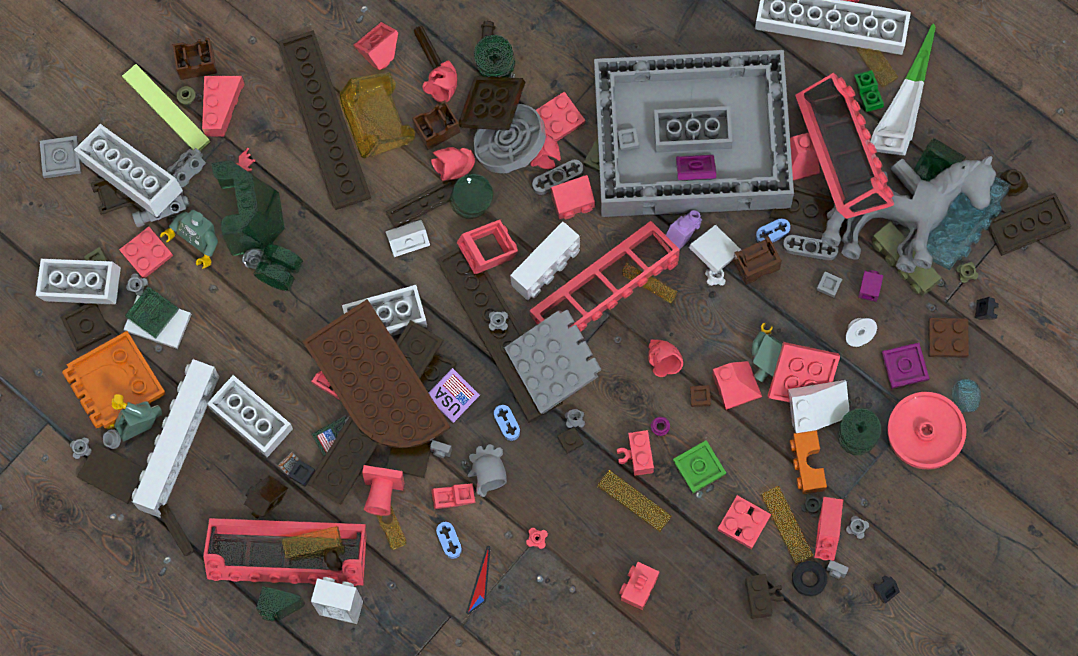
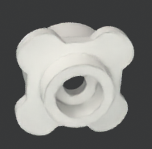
(711, 277)

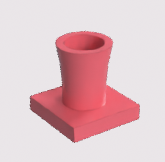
(381, 483)

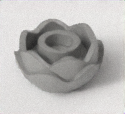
(252, 257)

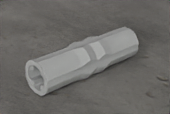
(906, 175)

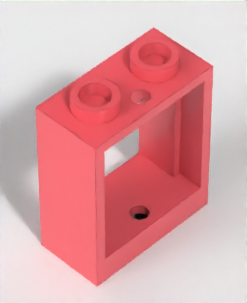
(472, 253)
(828, 528)

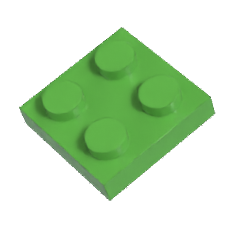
(699, 466)

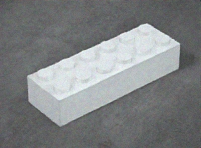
(128, 170)

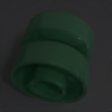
(471, 196)
(278, 266)

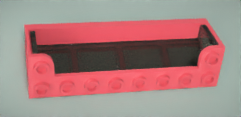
(844, 147)
(255, 552)

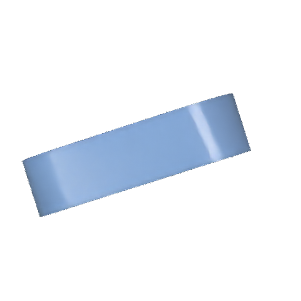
(771, 227)
(503, 424)
(453, 538)

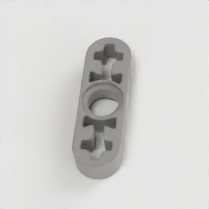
(560, 169)
(817, 242)

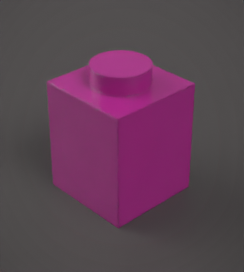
(870, 285)

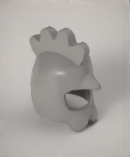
(488, 469)

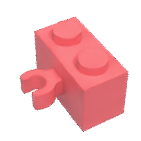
(639, 453)
(639, 586)

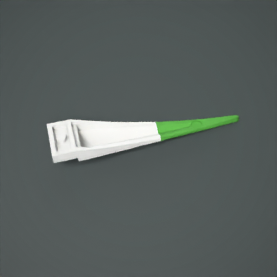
(899, 121)

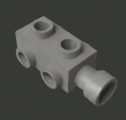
(186, 170)
(141, 218)

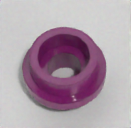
(660, 420)

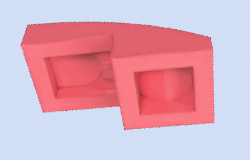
(453, 496)

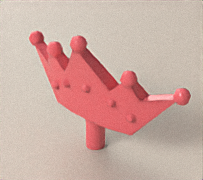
(244, 162)

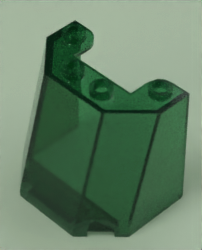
(259, 209)

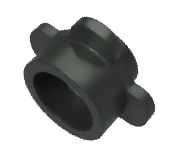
(814, 511)

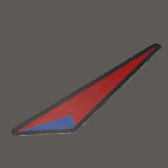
(480, 589)

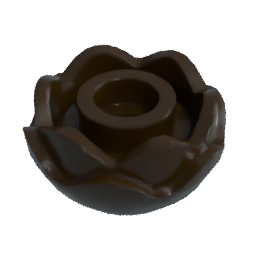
(332, 560)

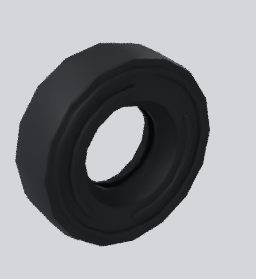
(815, 568)

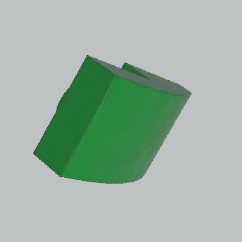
(868, 91)

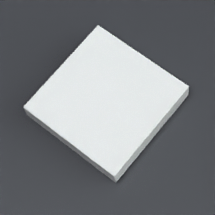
(714, 249)

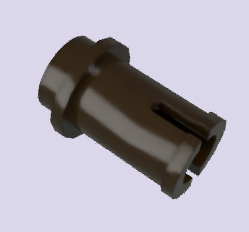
(487, 28)

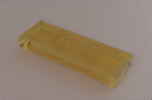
(878, 64)
(312, 542)

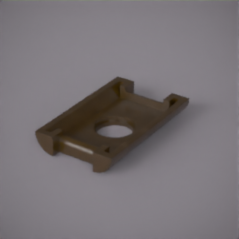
(109, 197)

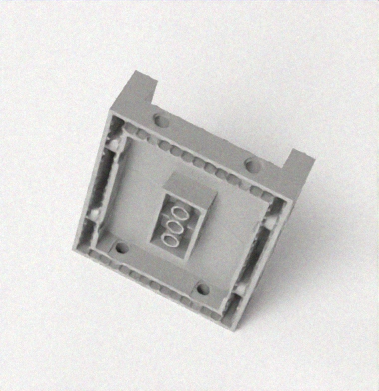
(692, 107)

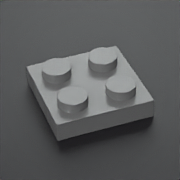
(59, 157)

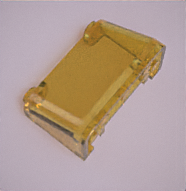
(374, 115)

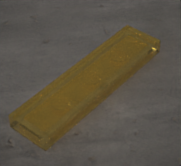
(634, 501)
(787, 525)

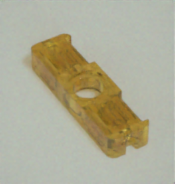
(652, 285)
(393, 532)

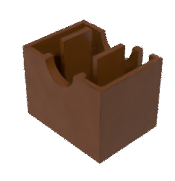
(194, 59)
(436, 125)
(759, 260)

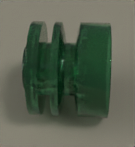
(493, 48)
(851, 439)

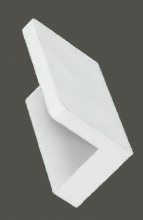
(407, 238)

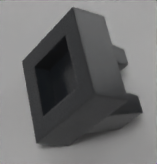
(985, 308)
(301, 473)
(887, 589)

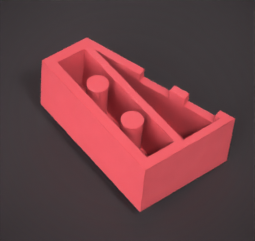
(219, 101)

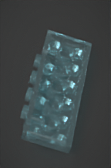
(963, 226)

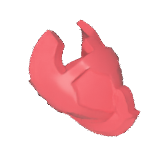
(442, 82)
(549, 148)
(453, 162)
(664, 358)

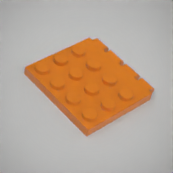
(109, 371)

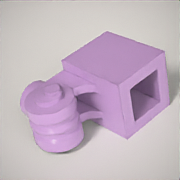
(683, 228)

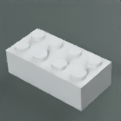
(545, 261)
(78, 281)
(396, 309)
(250, 416)
(337, 600)

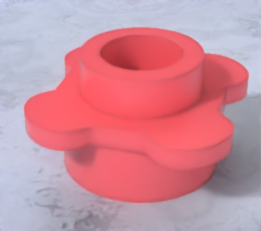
(540, 543)

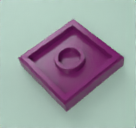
(696, 167)
(905, 365)

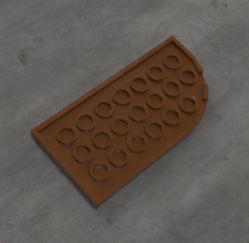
(375, 380)

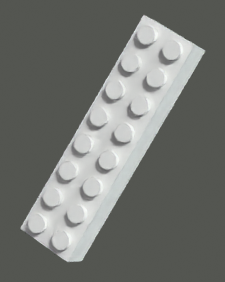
(836, 22)
(175, 438)

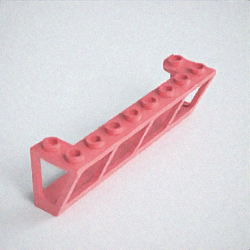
(667, 262)

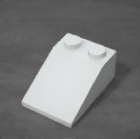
(818, 405)

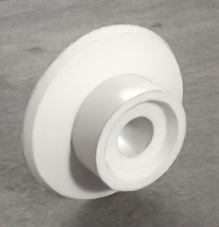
(860, 331)

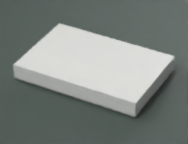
(171, 334)

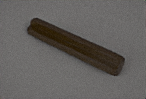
(427, 47)
(175, 530)

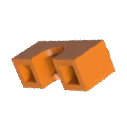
(809, 479)

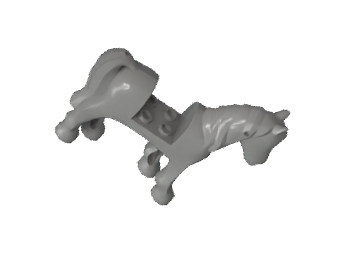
(920, 213)

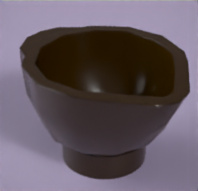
(1016, 179)

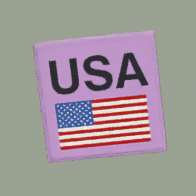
(453, 395)

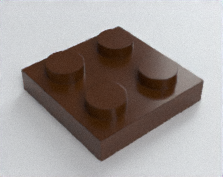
(948, 337)

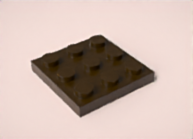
(491, 103)

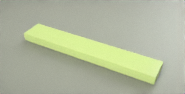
(165, 108)

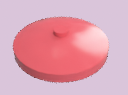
(926, 430)

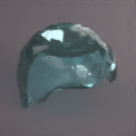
(966, 395)

